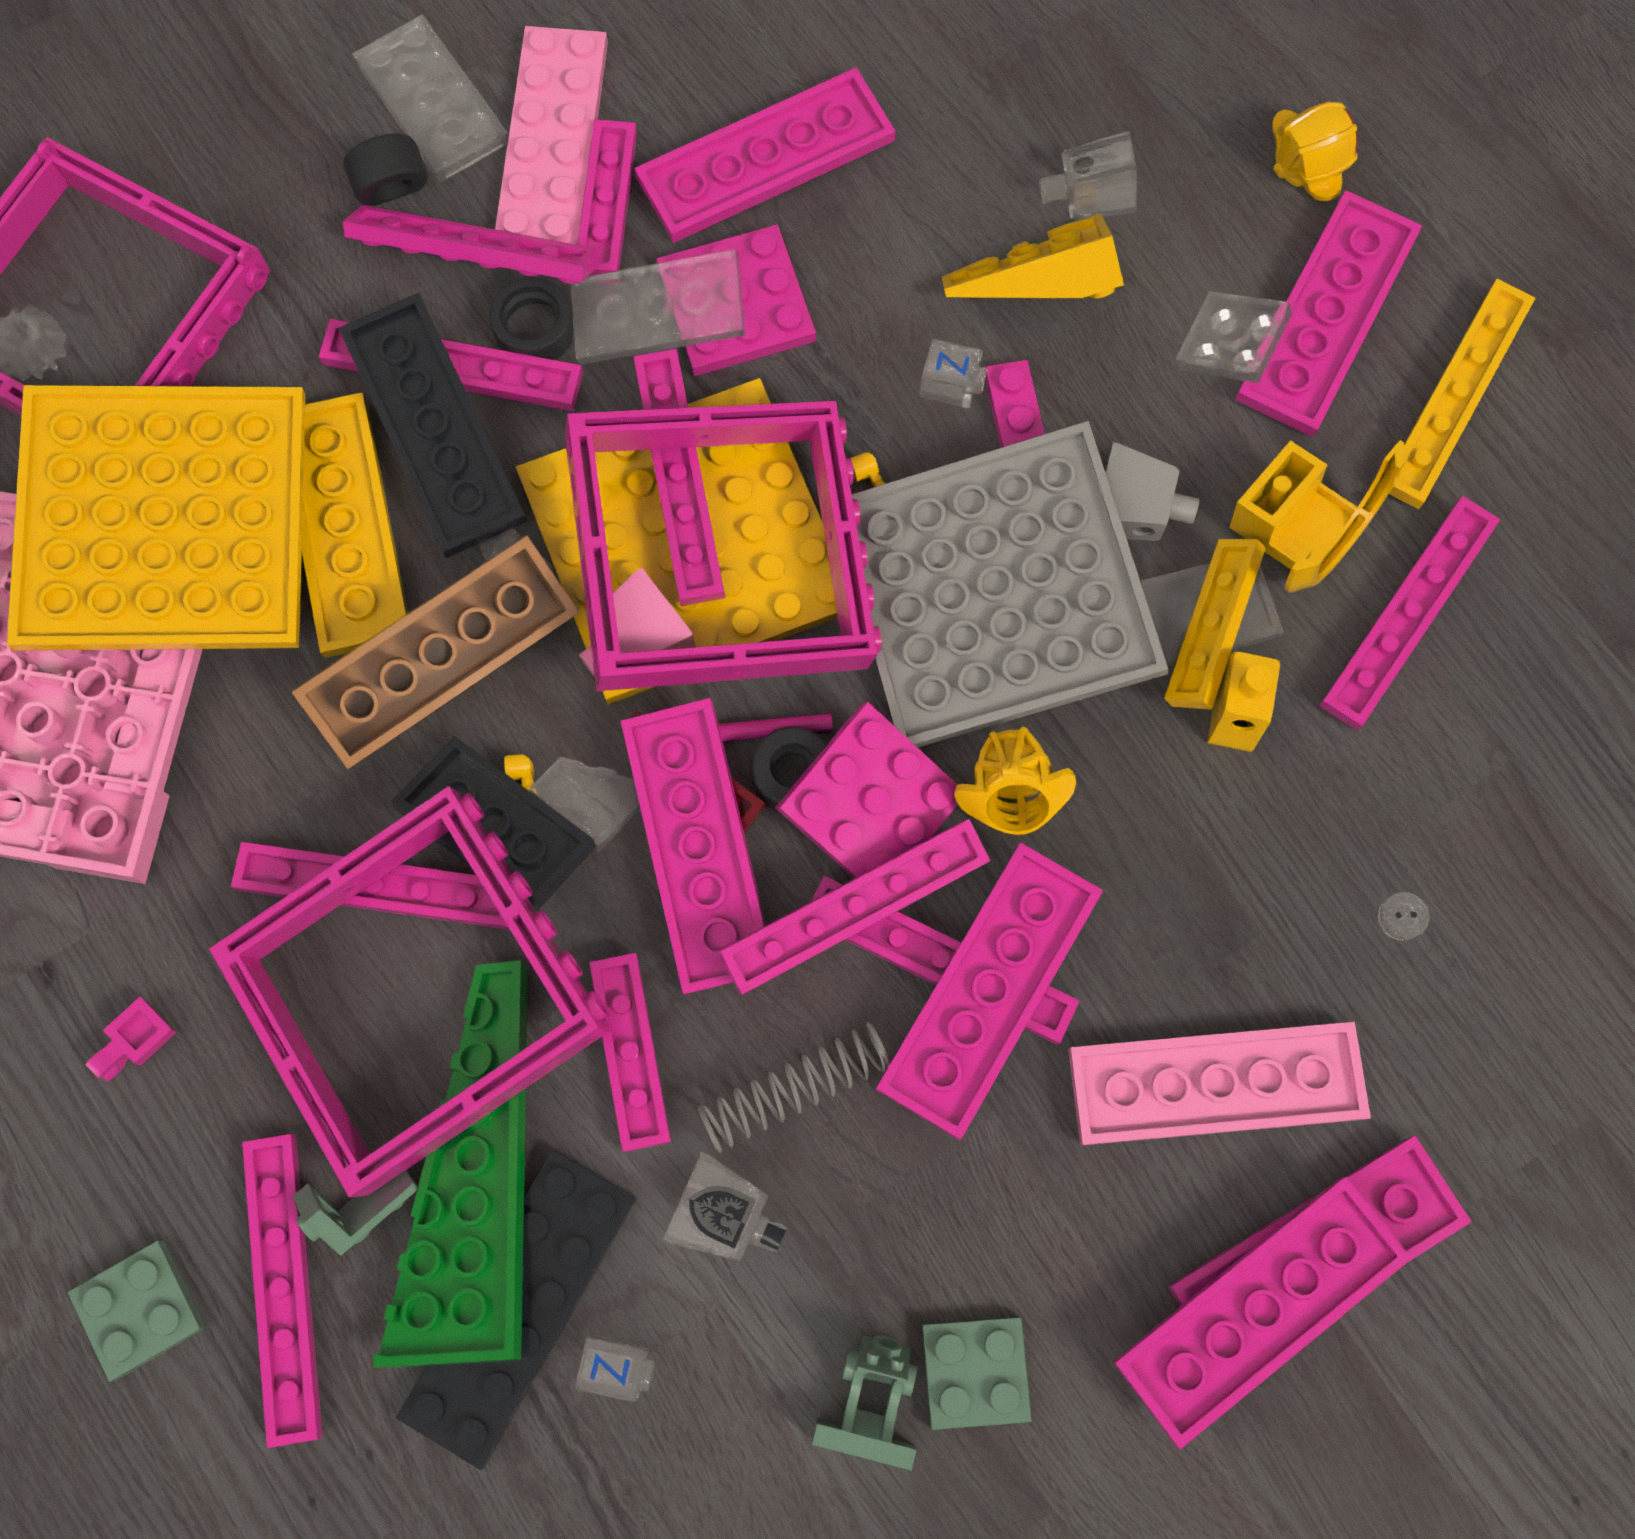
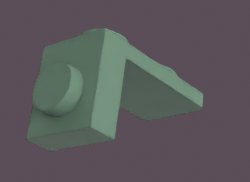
(356, 1218)

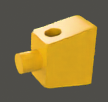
(1246, 695)

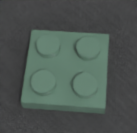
(136, 1310)
(976, 1373)

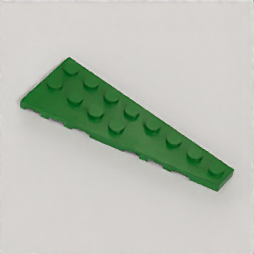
(465, 1249)

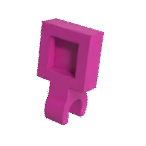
(134, 1036)

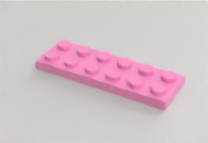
(551, 132)
(1218, 1083)

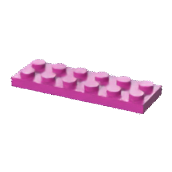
(764, 154)
(1331, 312)
(694, 837)
(989, 991)
(1400, 1189)
(1261, 1311)

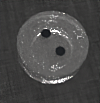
(1403, 916)

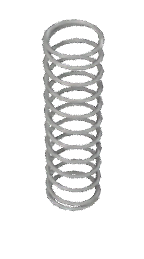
(702, 1109)

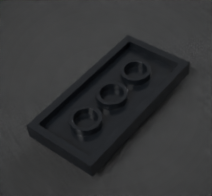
(538, 838)

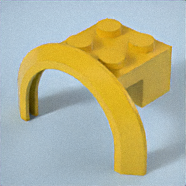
(1305, 520)

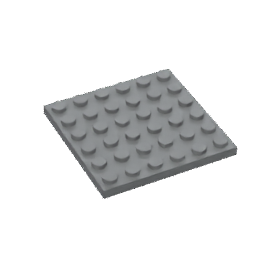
(1003, 588)

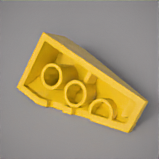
(1071, 264)

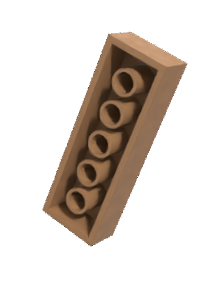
(435, 652)

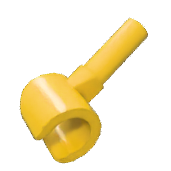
(866, 467)
(520, 768)

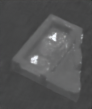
(589, 797)

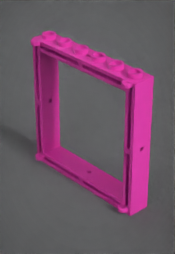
(216, 309)
(721, 427)
(322, 894)

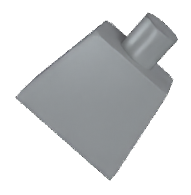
(1146, 493)

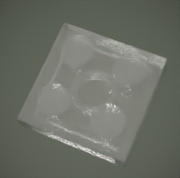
(1234, 336)

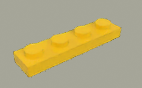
(1215, 623)

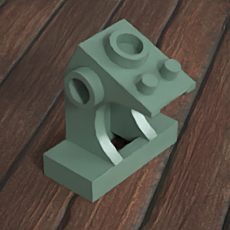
(867, 1432)

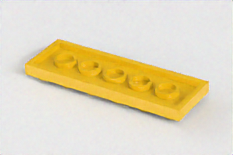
(347, 528)

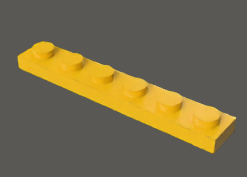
(1460, 390)

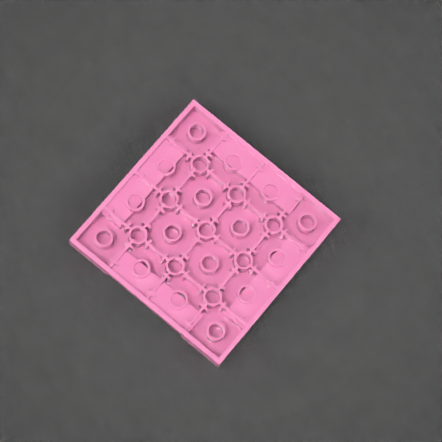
(85, 746)

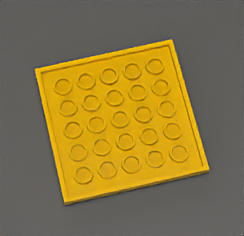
(158, 518)
(761, 525)

